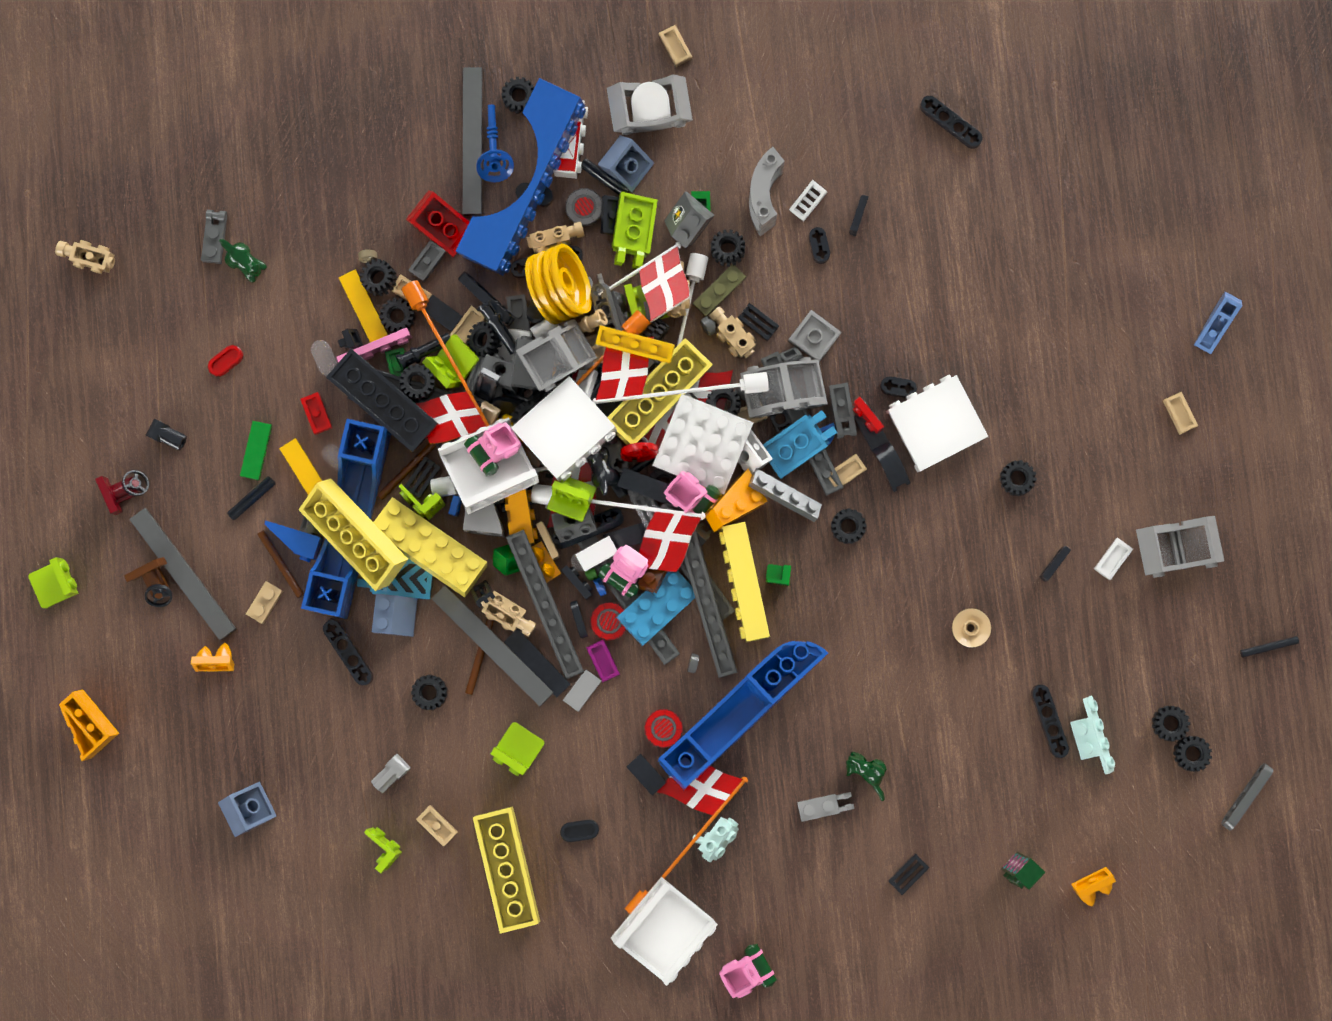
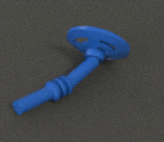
(491, 155)

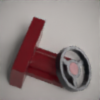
(121, 491)

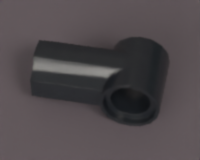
(162, 433)

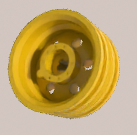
(558, 284)

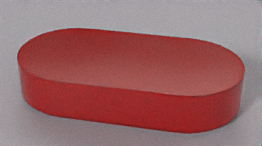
(225, 360)

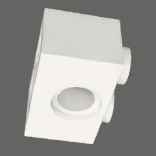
(753, 454)

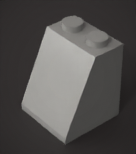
(484, 522)

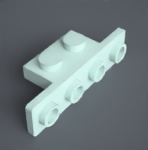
(1090, 736)

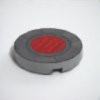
(584, 206)

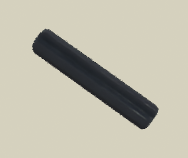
(603, 177)
(251, 498)

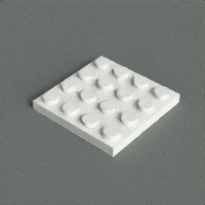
(703, 442)

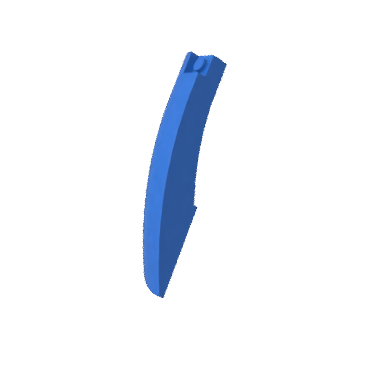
(740, 710)

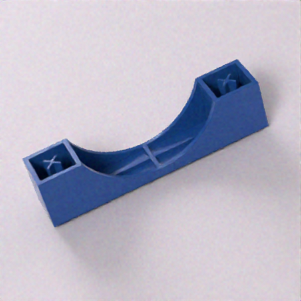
(496, 237)
(359, 476)

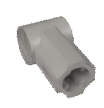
(393, 770)

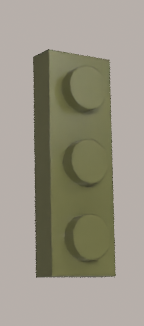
(719, 290)

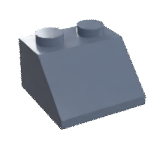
(626, 162)
(394, 615)
(247, 809)

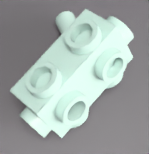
(716, 840)

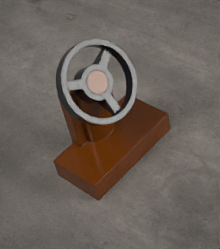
(154, 581)

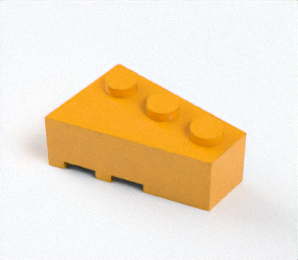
(735, 503)
(521, 515)
(88, 724)

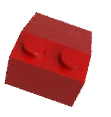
(439, 222)

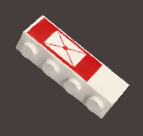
(570, 162)

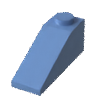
(1218, 322)

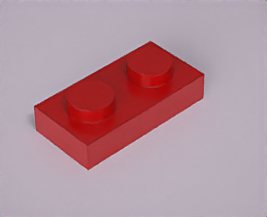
(863, 410)
(316, 413)

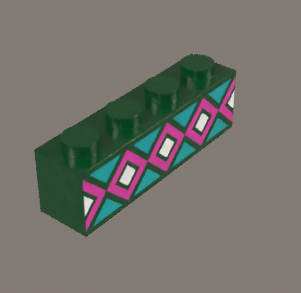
(1022, 871)

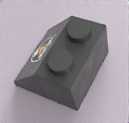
(688, 220)

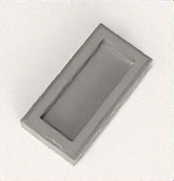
(582, 690)

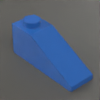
(299, 542)

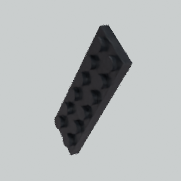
(382, 400)

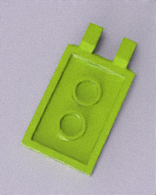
(633, 228)

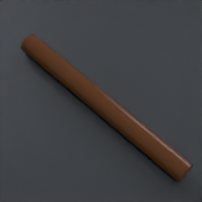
(406, 470)
(280, 563)
(477, 664)

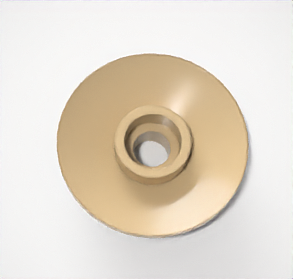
(981, 626)

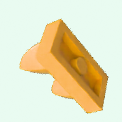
(546, 563)
(220, 662)
(1087, 886)

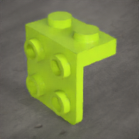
(53, 583)
(517, 749)

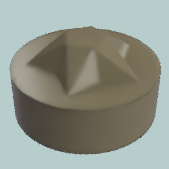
(367, 255)

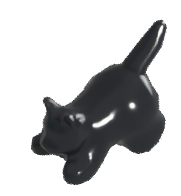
(602, 472)

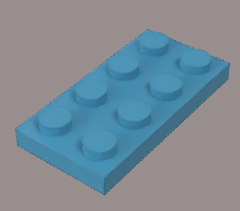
(653, 611)

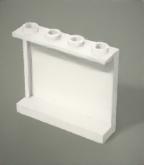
(937, 422)
(565, 429)
(472, 484)
(664, 931)

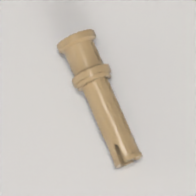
(589, 323)

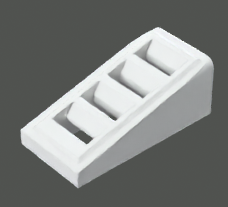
(822, 191)

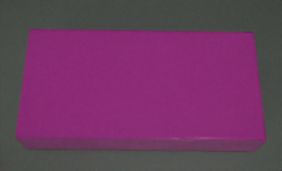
(603, 661)

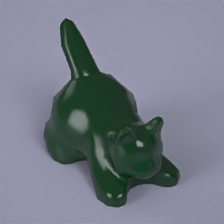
(239, 257)
(870, 771)

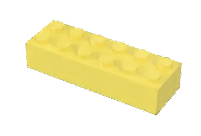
(639, 416)
(353, 534)
(430, 547)
(745, 582)
(506, 869)

